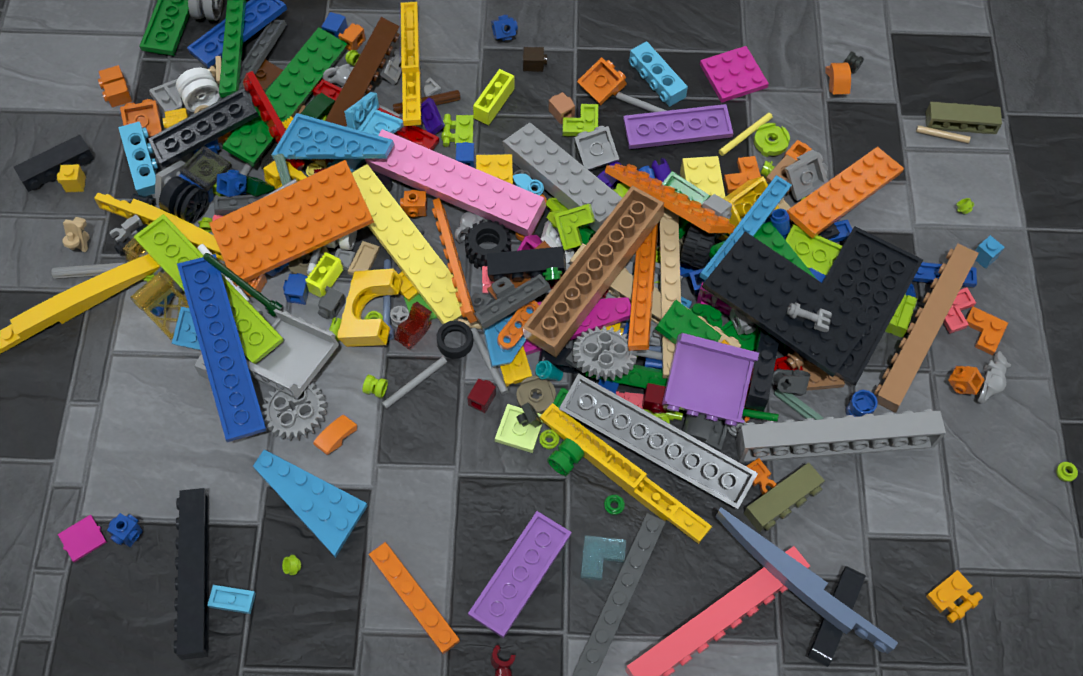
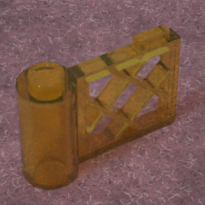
(153, 293)

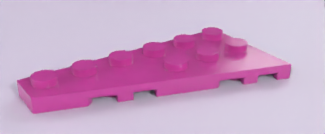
(605, 313)

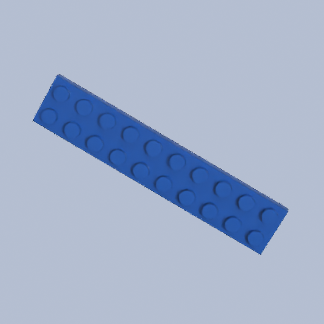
(221, 349)

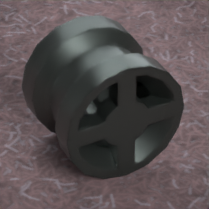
(854, 61)

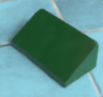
(257, 186)

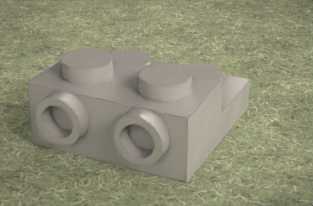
(596, 148)
(806, 174)

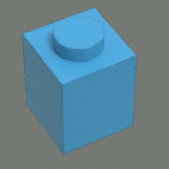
(988, 251)

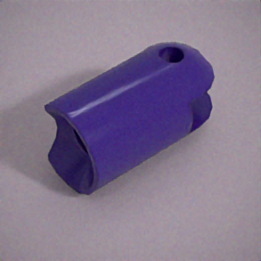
(661, 171)

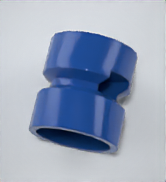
(862, 403)

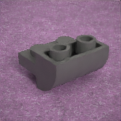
(706, 431)

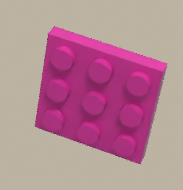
(734, 74)

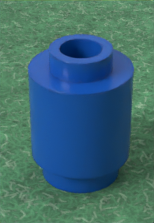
(781, 221)

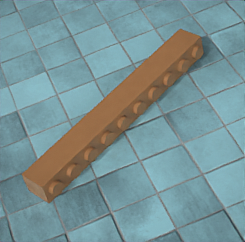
(926, 327)

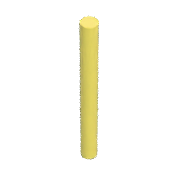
(745, 134)

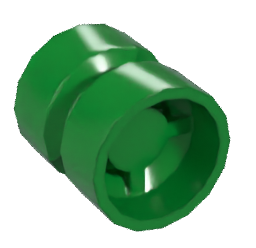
(567, 455)

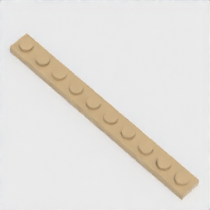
(669, 277)

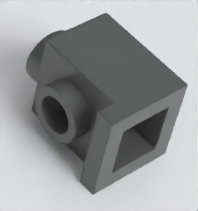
(331, 303)

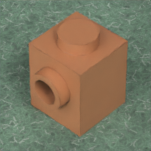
(561, 106)

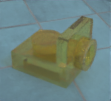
(133, 250)

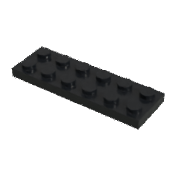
(203, 127)

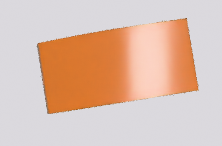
(332, 435)

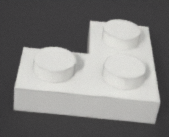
(552, 238)

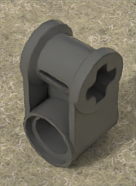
(791, 380)

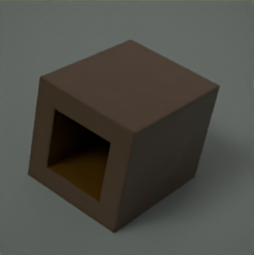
(534, 59)

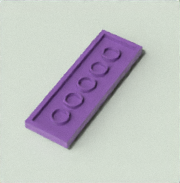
(677, 126)
(519, 574)

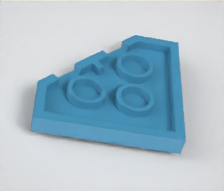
(496, 354)

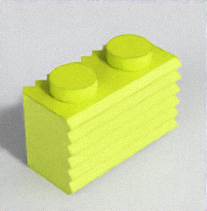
(324, 274)

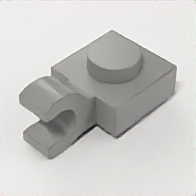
(391, 69)
(128, 229)

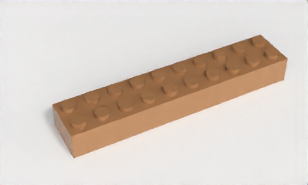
(593, 271)

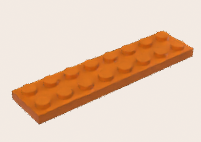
(844, 192)
(673, 201)

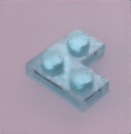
(596, 551)

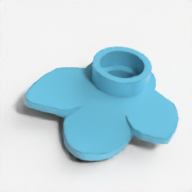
(525, 182)

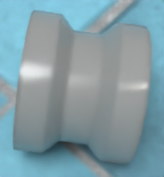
(397, 313)

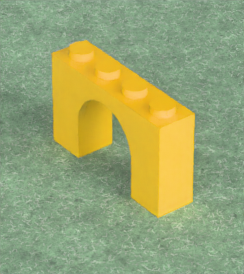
(363, 288)

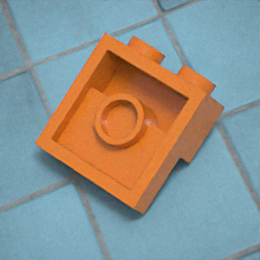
(602, 81)
(146, 113)

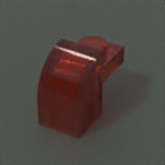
(414, 327)

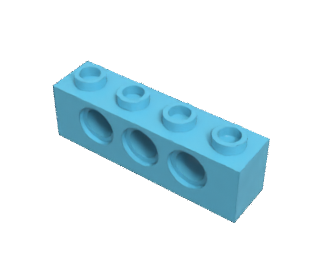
(658, 74)
(130, 135)

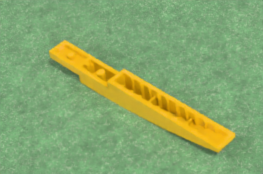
(410, 64)
(149, 213)
(75, 301)
(626, 474)

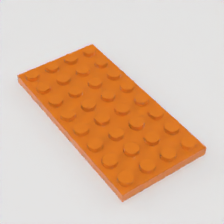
(291, 222)

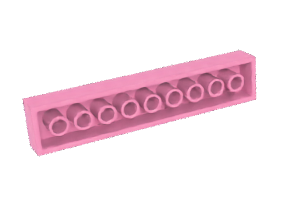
(460, 185)

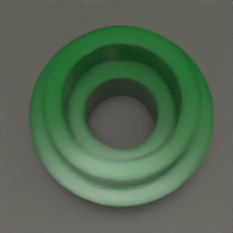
(552, 274)
(614, 499)

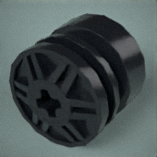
(183, 199)

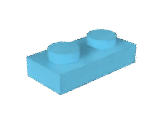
(231, 599)

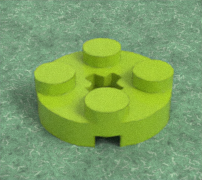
(771, 148)

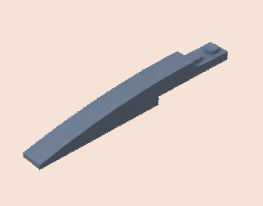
(804, 583)

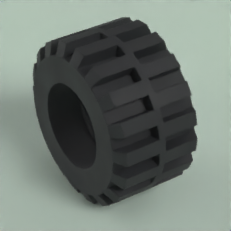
(483, 233)
(697, 247)

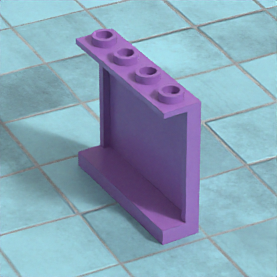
(709, 379)

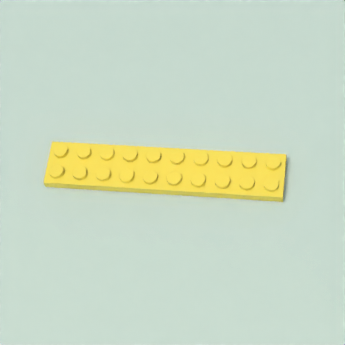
(408, 247)

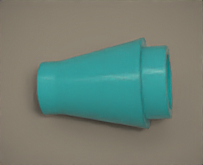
(548, 371)

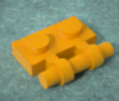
(949, 591)

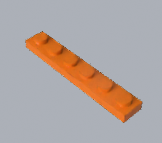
(414, 598)

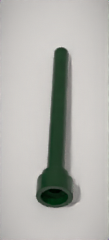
(270, 305)

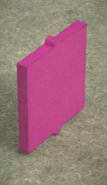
(82, 538)

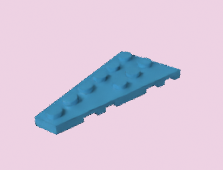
(321, 139)
(319, 505)

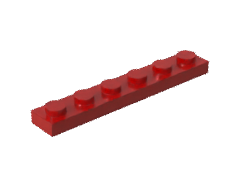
(267, 113)

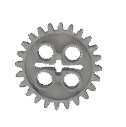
(604, 353)
(299, 424)

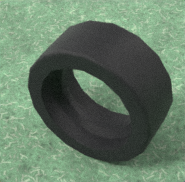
(451, 326)

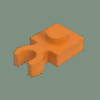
(762, 476)

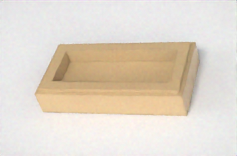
(364, 257)

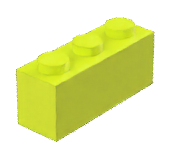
(493, 97)

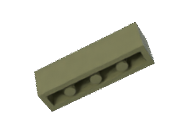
(963, 117)
(784, 497)

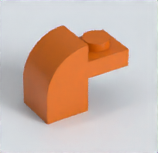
(839, 78)

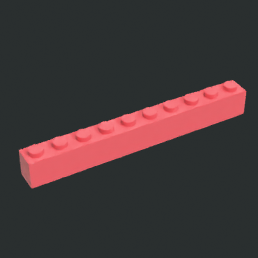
(711, 623)

